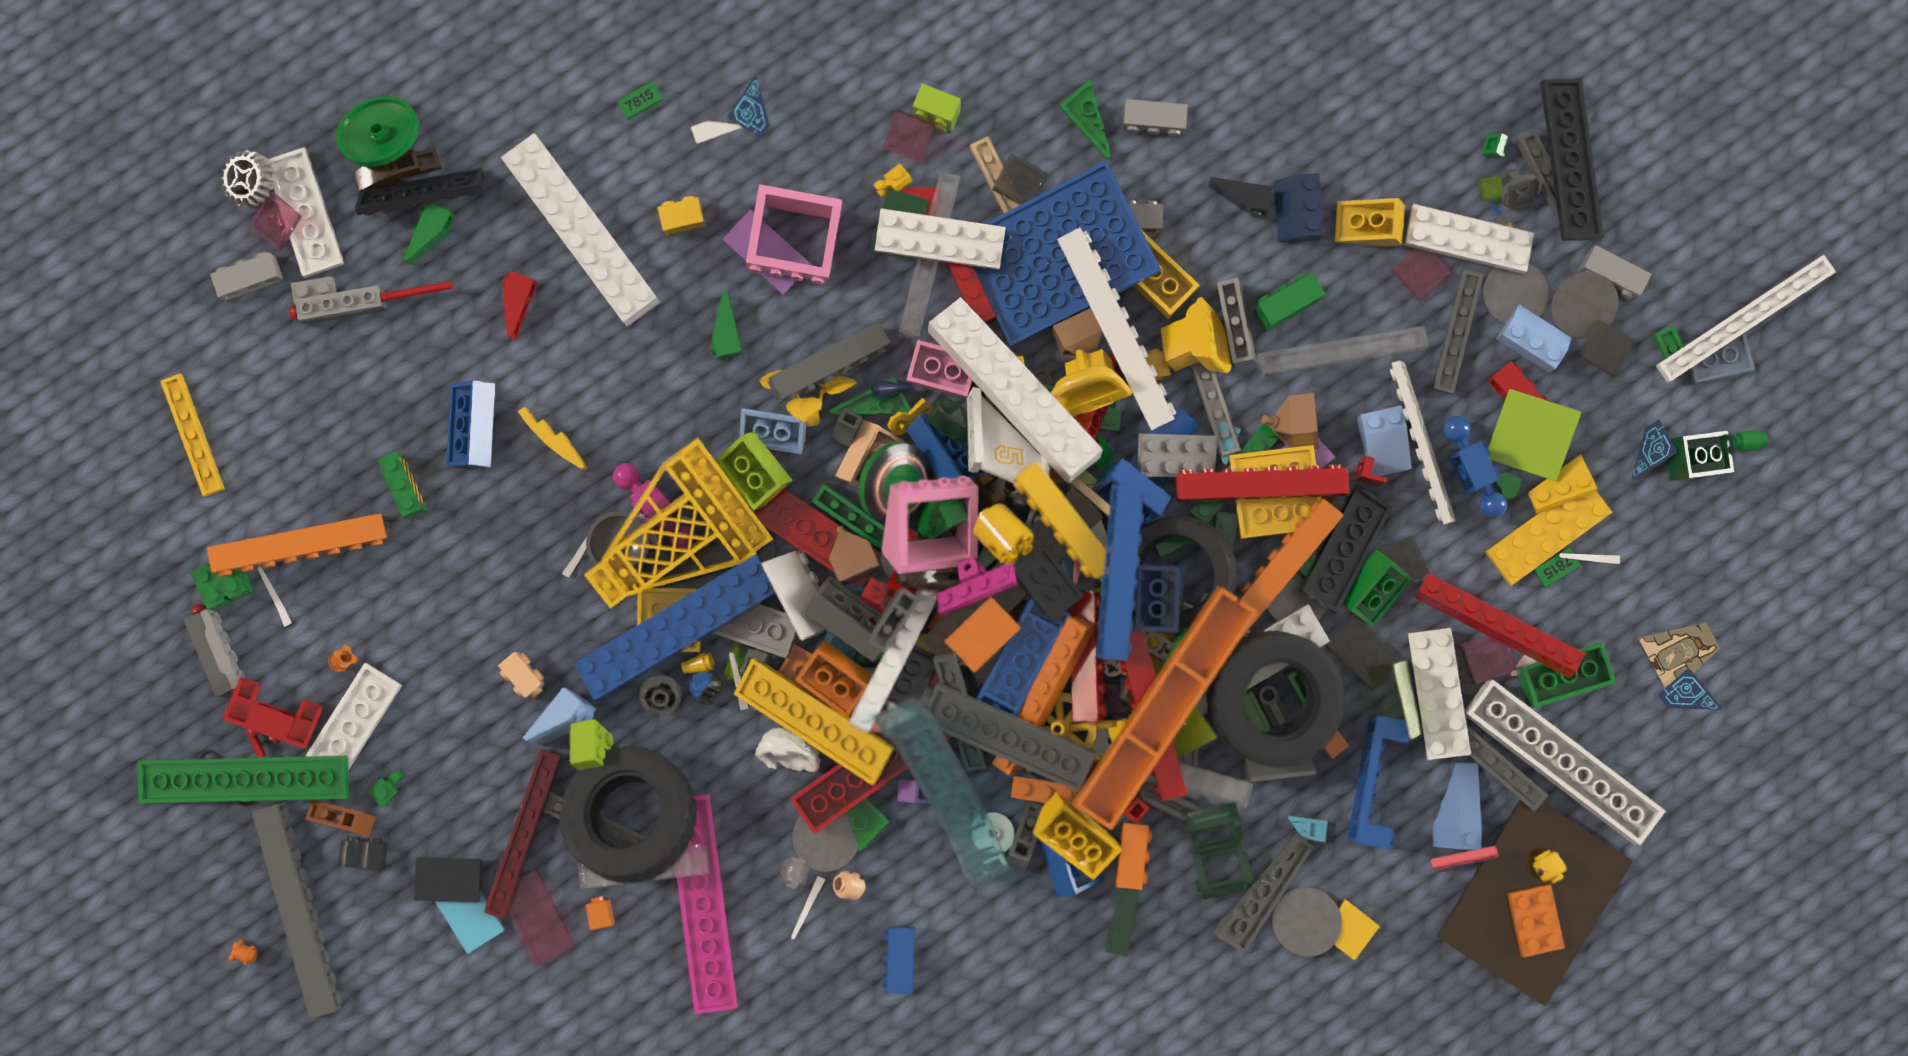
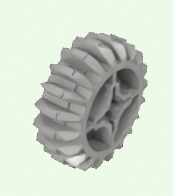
(239, 178)

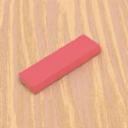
(1465, 858)

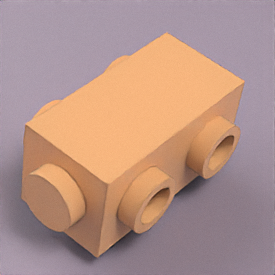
(520, 673)

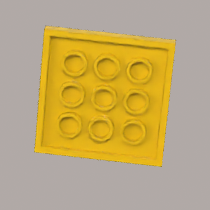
(1272, 516)

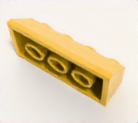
(1076, 836)

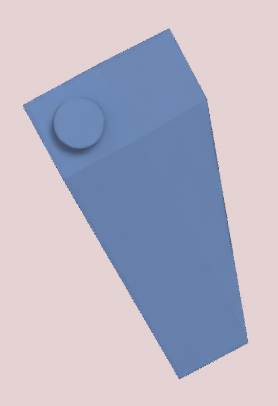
(1460, 811)

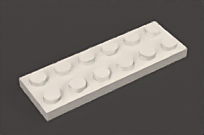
(313, 236)
(939, 239)
(1469, 239)
(1439, 694)
(356, 715)

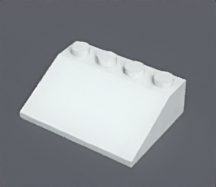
(795, 589)

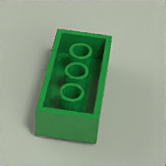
(1544, 685)

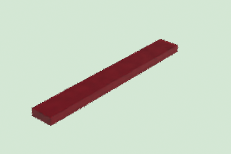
(522, 834)

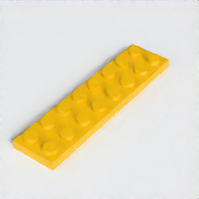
(813, 721)

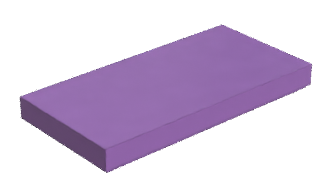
(769, 245)

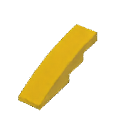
(559, 443)

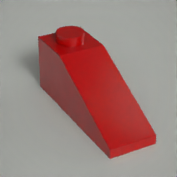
(517, 297)

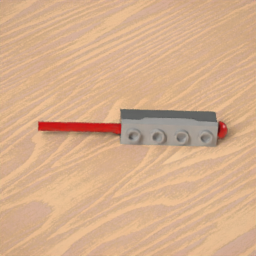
(354, 302)
(217, 656)

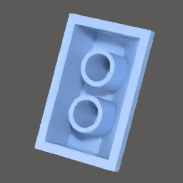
(1534, 339)
(775, 430)

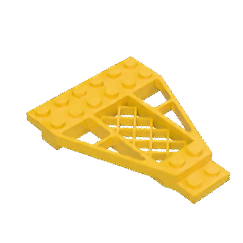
(716, 502)

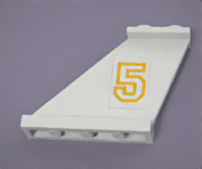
(995, 443)

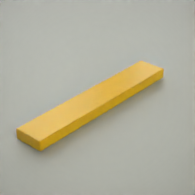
(192, 435)

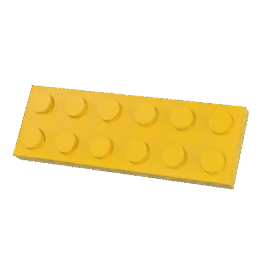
(1545, 536)

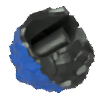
(704, 686)

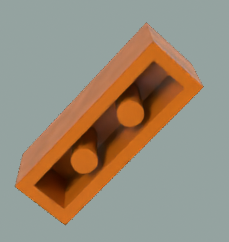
(1039, 790)
(1133, 856)

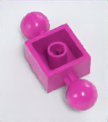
(627, 477)

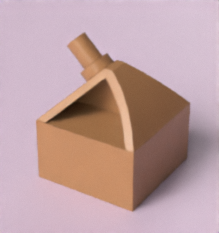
(1077, 333)
(1295, 421)
(852, 556)

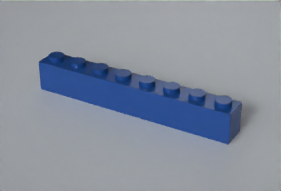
(1120, 572)

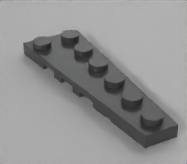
(1256, 905)

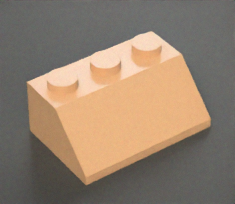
(865, 443)

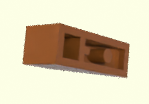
(340, 818)

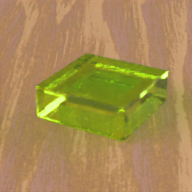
(1490, 187)

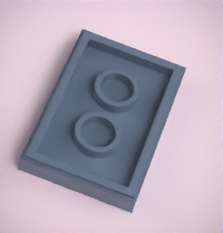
(1726, 362)

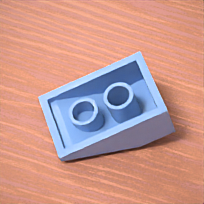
(1385, 439)
(556, 719)

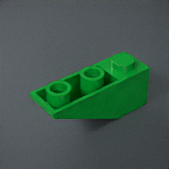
(432, 228)

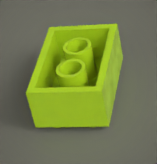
(753, 470)

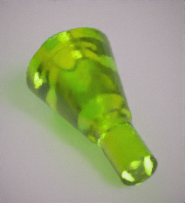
(736, 648)

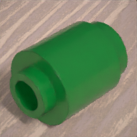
(1750, 441)

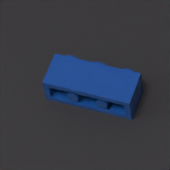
(899, 959)

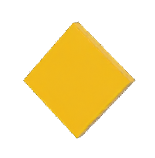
(1355, 930)

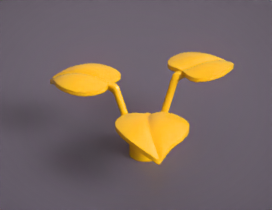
(808, 408)

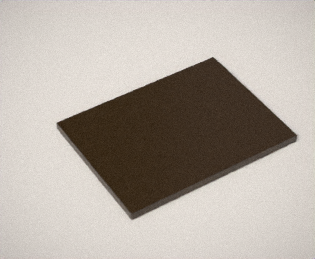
(1482, 917)

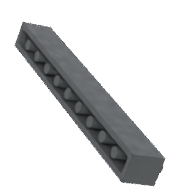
(296, 910)

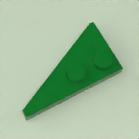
(1084, 113)
(868, 405)
(866, 822)

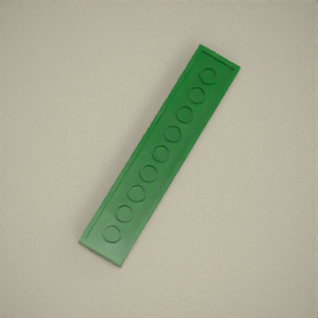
(243, 779)

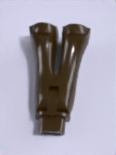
(926, 579)

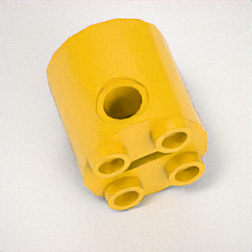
(1003, 534)

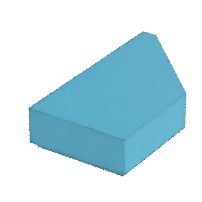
(1227, 443)
(1310, 828)

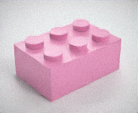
(937, 371)

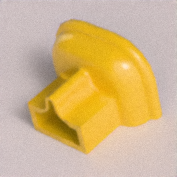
(1197, 339)
(1089, 383)

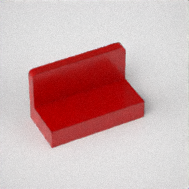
(1364, 475)

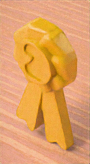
(902, 420)

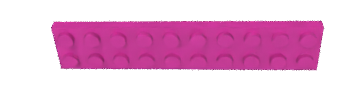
(706, 924)

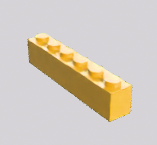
(1062, 518)

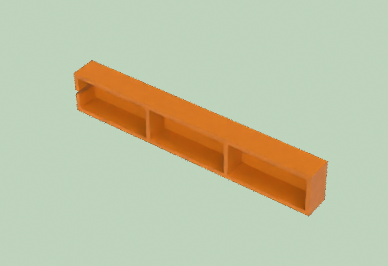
(1164, 707)

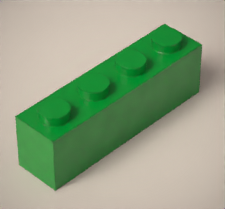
(849, 513)

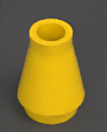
(699, 663)

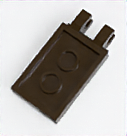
(986, 495)

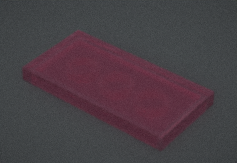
(538, 919)

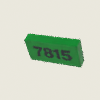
(640, 100)
(1555, 568)

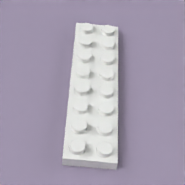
(1425, 451)

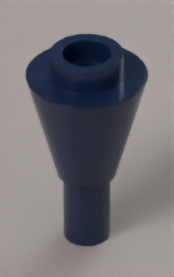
(883, 389)

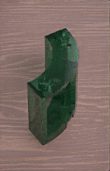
(1211, 819)

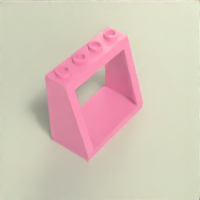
(799, 203)
(929, 553)

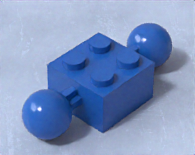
(1474, 467)

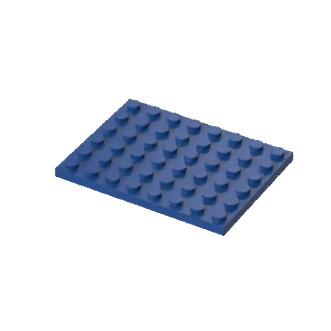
(1034, 277)

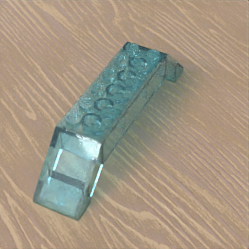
(945, 788)

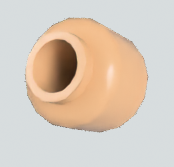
(849, 885)

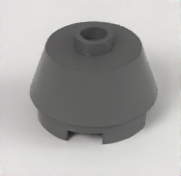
(660, 695)

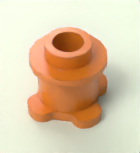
(341, 659)
(243, 953)

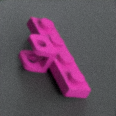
(976, 585)

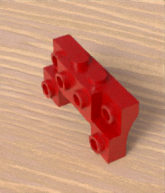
(879, 594)
(271, 720)

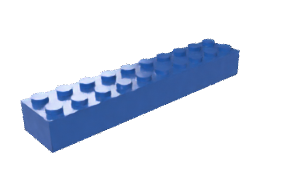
(676, 628)

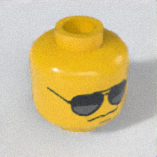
(1549, 866)

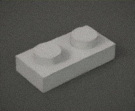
(313, 287)

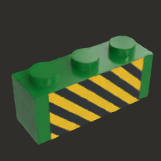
(402, 485)

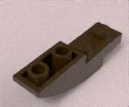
(407, 165)

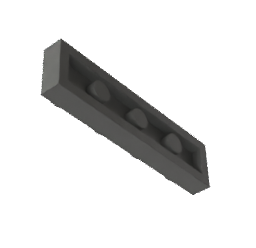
(1539, 164)

